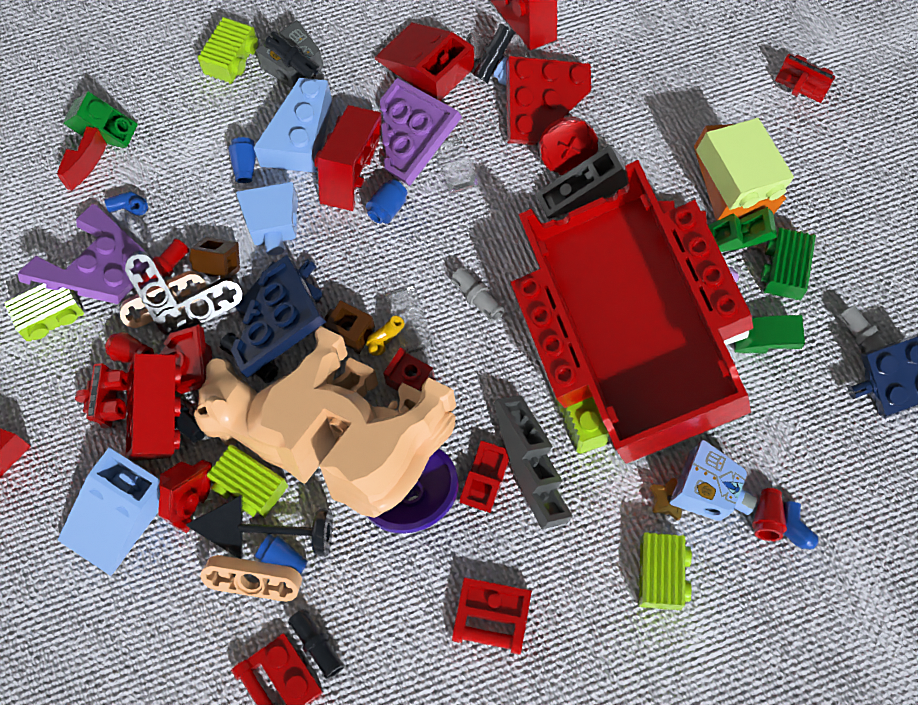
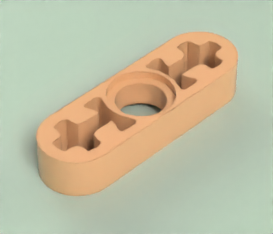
(136, 301)
(239, 584)

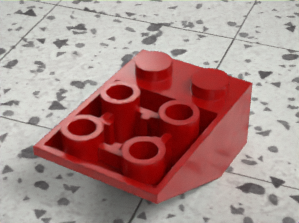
(428, 59)

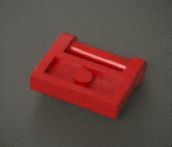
(492, 603)
(285, 671)

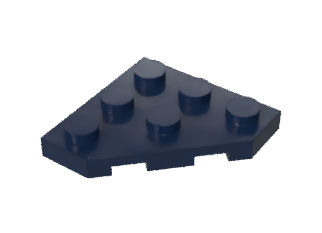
(277, 317)

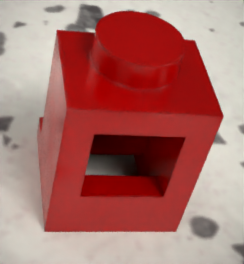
(400, 365)

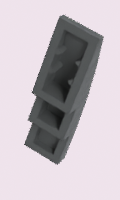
(528, 453)

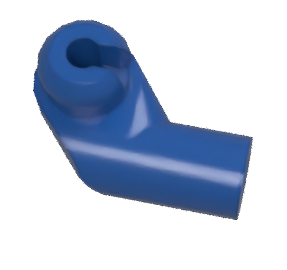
(129, 201)
(797, 531)

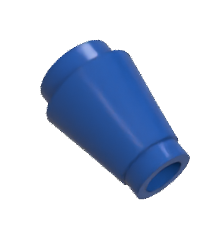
(242, 159)
(279, 552)

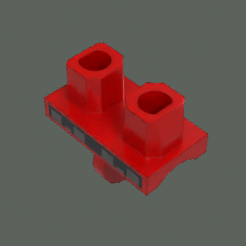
(805, 78)
(100, 396)

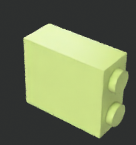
(744, 164)

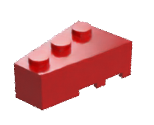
(530, 19)
(345, 155)

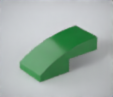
(738, 233)
(773, 333)

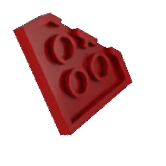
(540, 94)

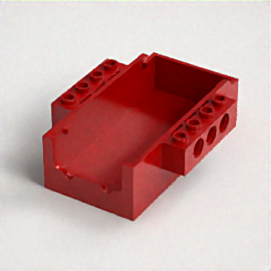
(636, 317)

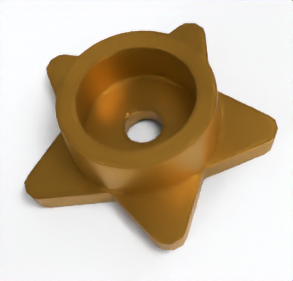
(660, 500)

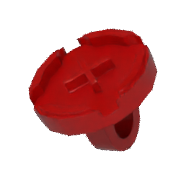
(567, 144)

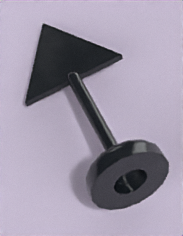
(226, 528)

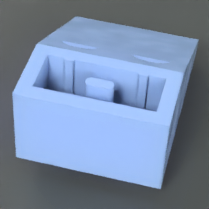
(111, 511)

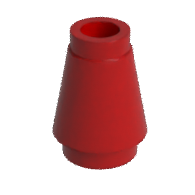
(123, 346)
(770, 516)

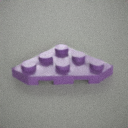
(413, 129)

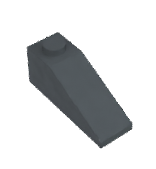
(585, 183)

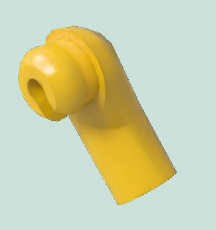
(384, 335)

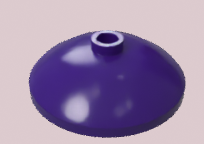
(436, 495)

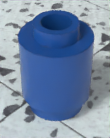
(386, 202)

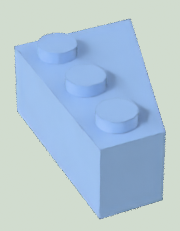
(297, 128)

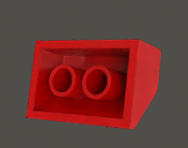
(152, 407)

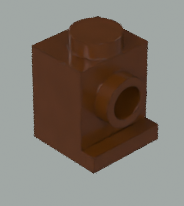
(215, 257)
(349, 316)

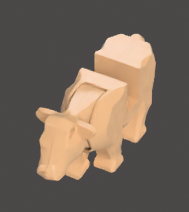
(314, 421)

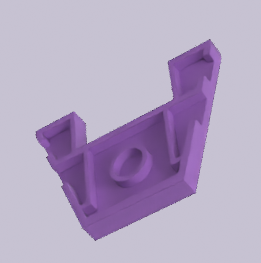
(99, 269)

